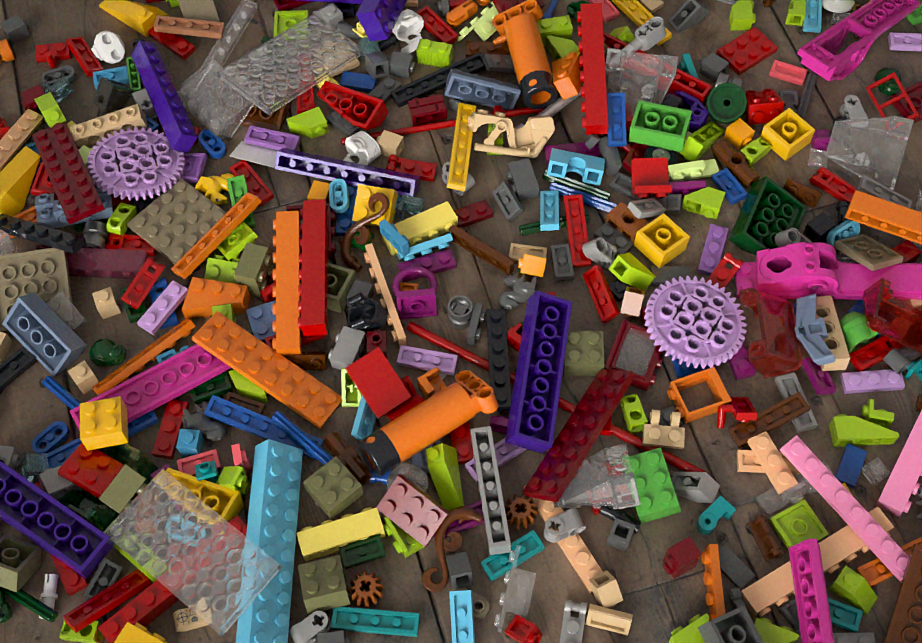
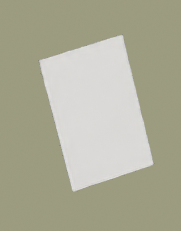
(255, 154)

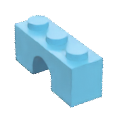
(589, 167)

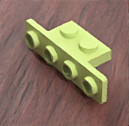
(483, 25)
(692, 170)

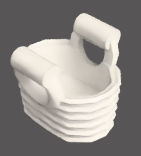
(408, 24)
(108, 47)
(363, 147)

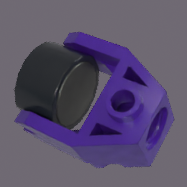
(699, 112)

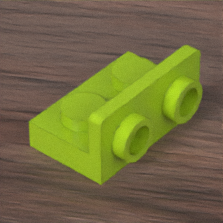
(403, 541)

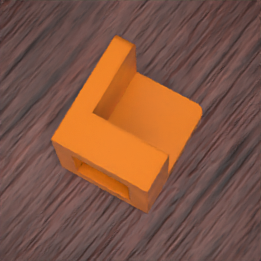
(430, 382)

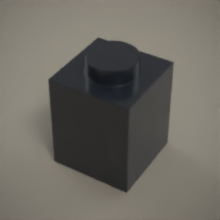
(819, 227)

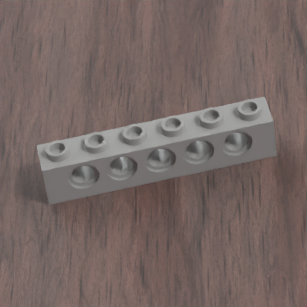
(490, 491)

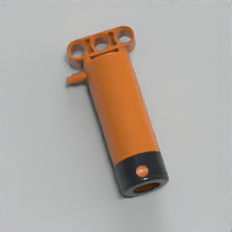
(527, 52)
(427, 422)

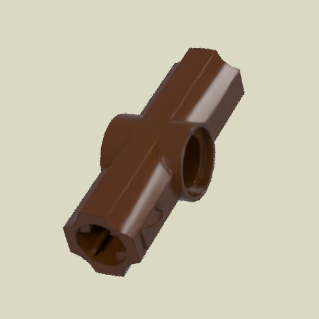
(735, 163)
(348, 457)

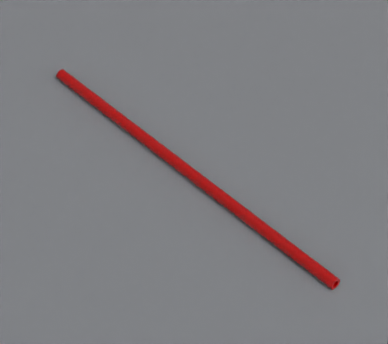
(562, 403)

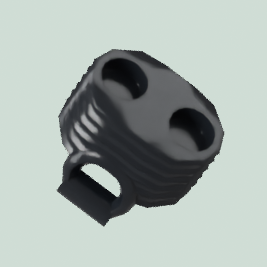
(366, 316)

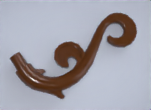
(359, 226)
(441, 545)

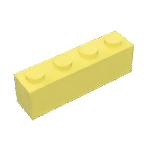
(425, 225)
(330, 535)

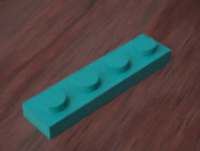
(375, 621)

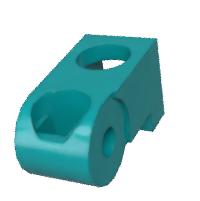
(713, 514)

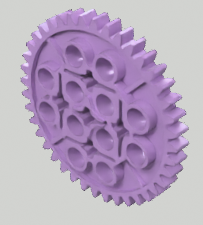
(138, 169)
(705, 350)

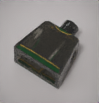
(111, 96)

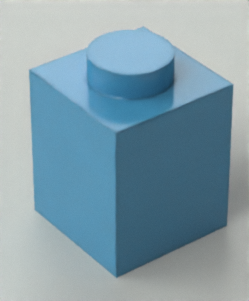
(190, 442)

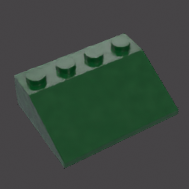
(764, 214)

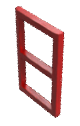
(884, 105)

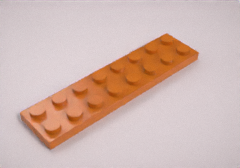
(268, 369)

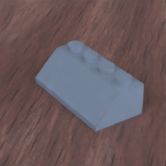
(481, 90)
(43, 333)

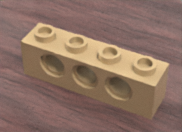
(93, 130)
(835, 341)

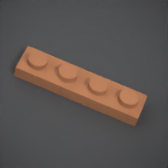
(189, 27)

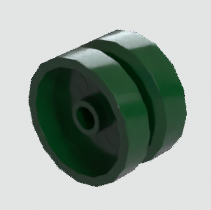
(726, 114)

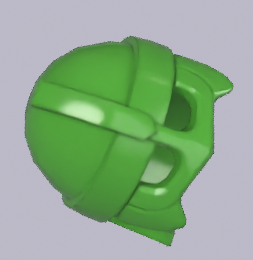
(855, 330)

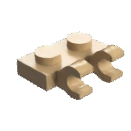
(663, 436)

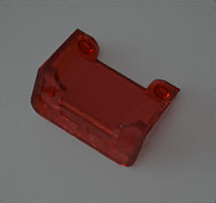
(892, 316)
(779, 347)

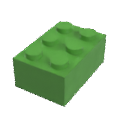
(660, 126)
(654, 486)

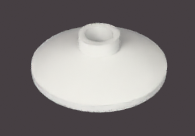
(838, 6)

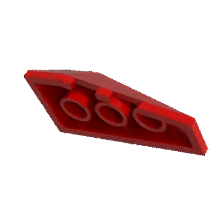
(354, 106)

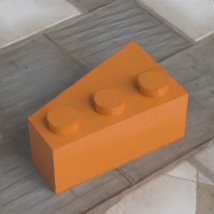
(567, 75)
(208, 293)

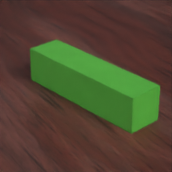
(134, 77)

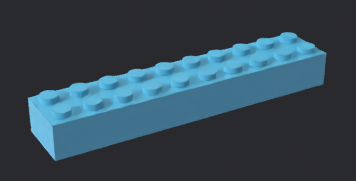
(273, 529)

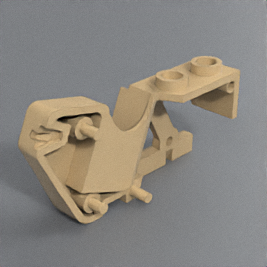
(522, 142)

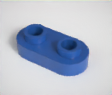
(213, 145)
(50, 438)

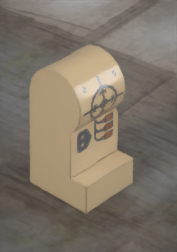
(187, 620)

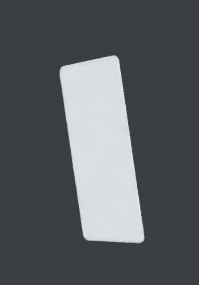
(411, 47)

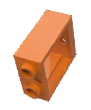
(715, 385)

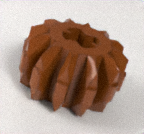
(520, 504)
(363, 596)

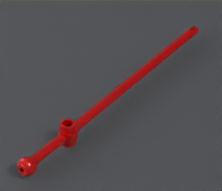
(451, 123)

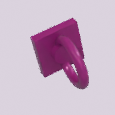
(419, 302)

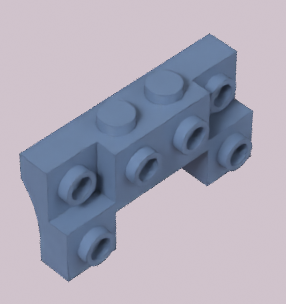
(52, 215)

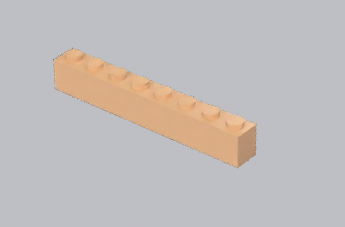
(834, 550)

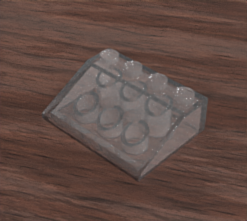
(214, 101)

